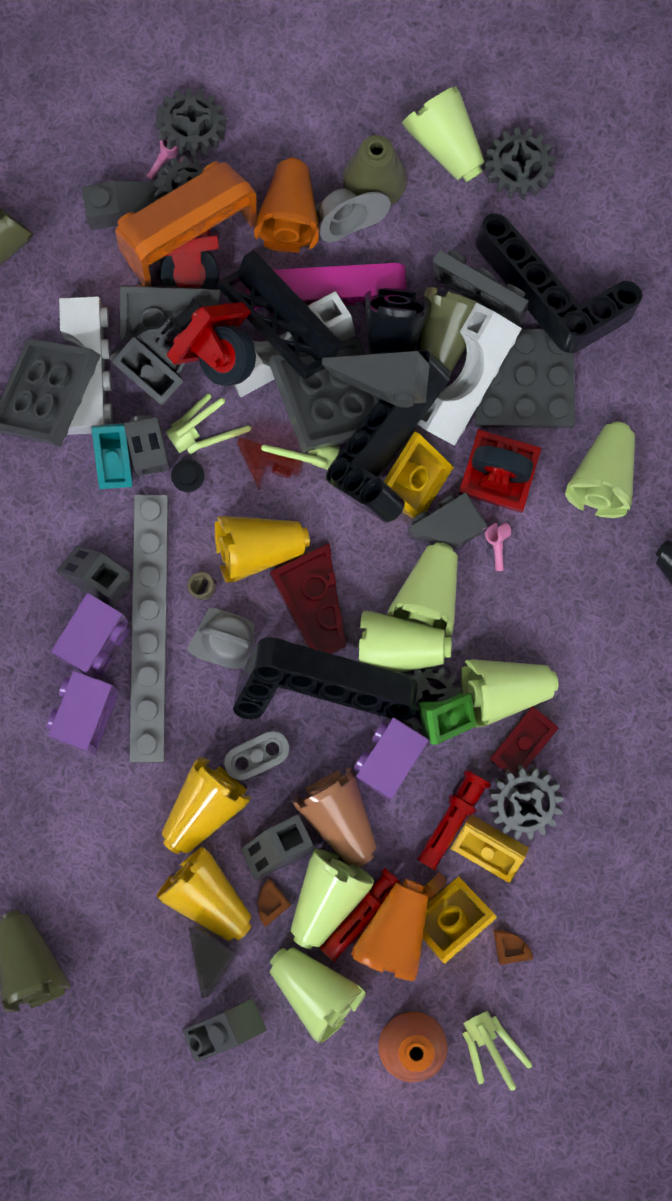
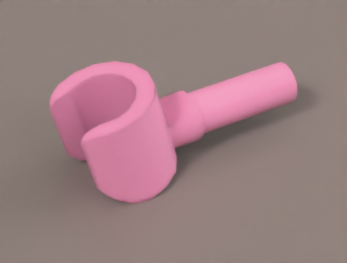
(164, 155)
(495, 536)

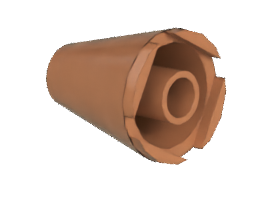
(339, 816)

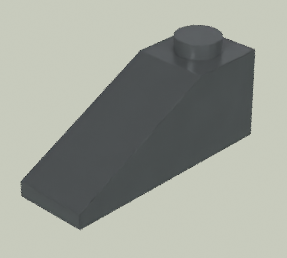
(111, 200)
(393, 377)

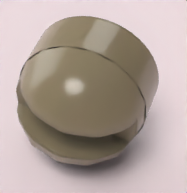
(196, 584)

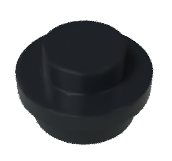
(187, 475)

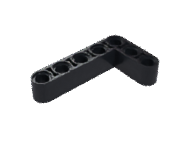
(550, 292)
(374, 445)
(321, 676)

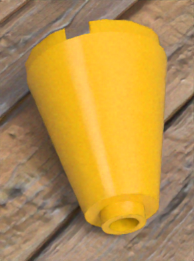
(256, 544)
(202, 806)
(206, 896)

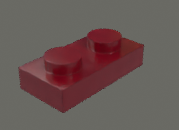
(524, 741)

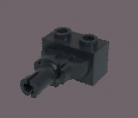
(145, 357)

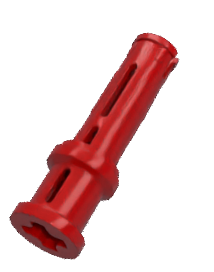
(461, 805)
(335, 944)

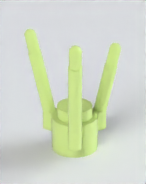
(184, 434)
(320, 457)
(482, 1030)

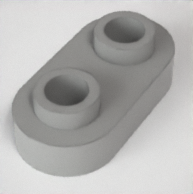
(256, 754)

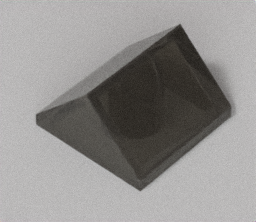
(211, 957)

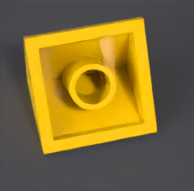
(418, 475)
(454, 919)

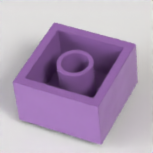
(92, 637)
(82, 712)
(390, 759)

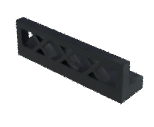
(287, 314)

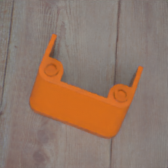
(183, 216)

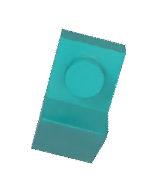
(112, 456)

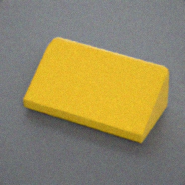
(490, 848)

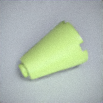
(447, 134)
(606, 473)
(430, 590)
(401, 643)
(505, 687)
(327, 897)
(315, 992)

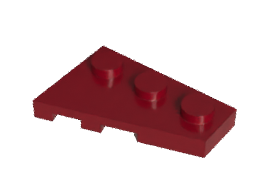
(312, 599)

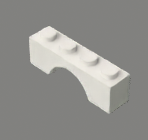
(329, 310)
(83, 324)
(487, 344)

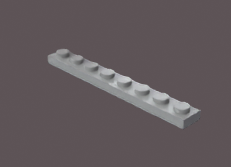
(149, 629)

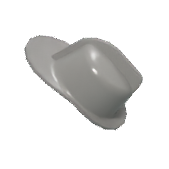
(346, 213)
(223, 639)

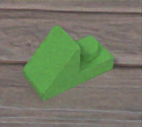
(447, 718)

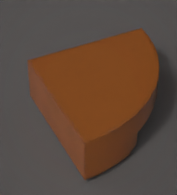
(434, 885)
(271, 903)
(510, 948)

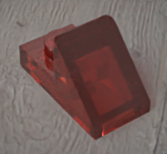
(259, 460)

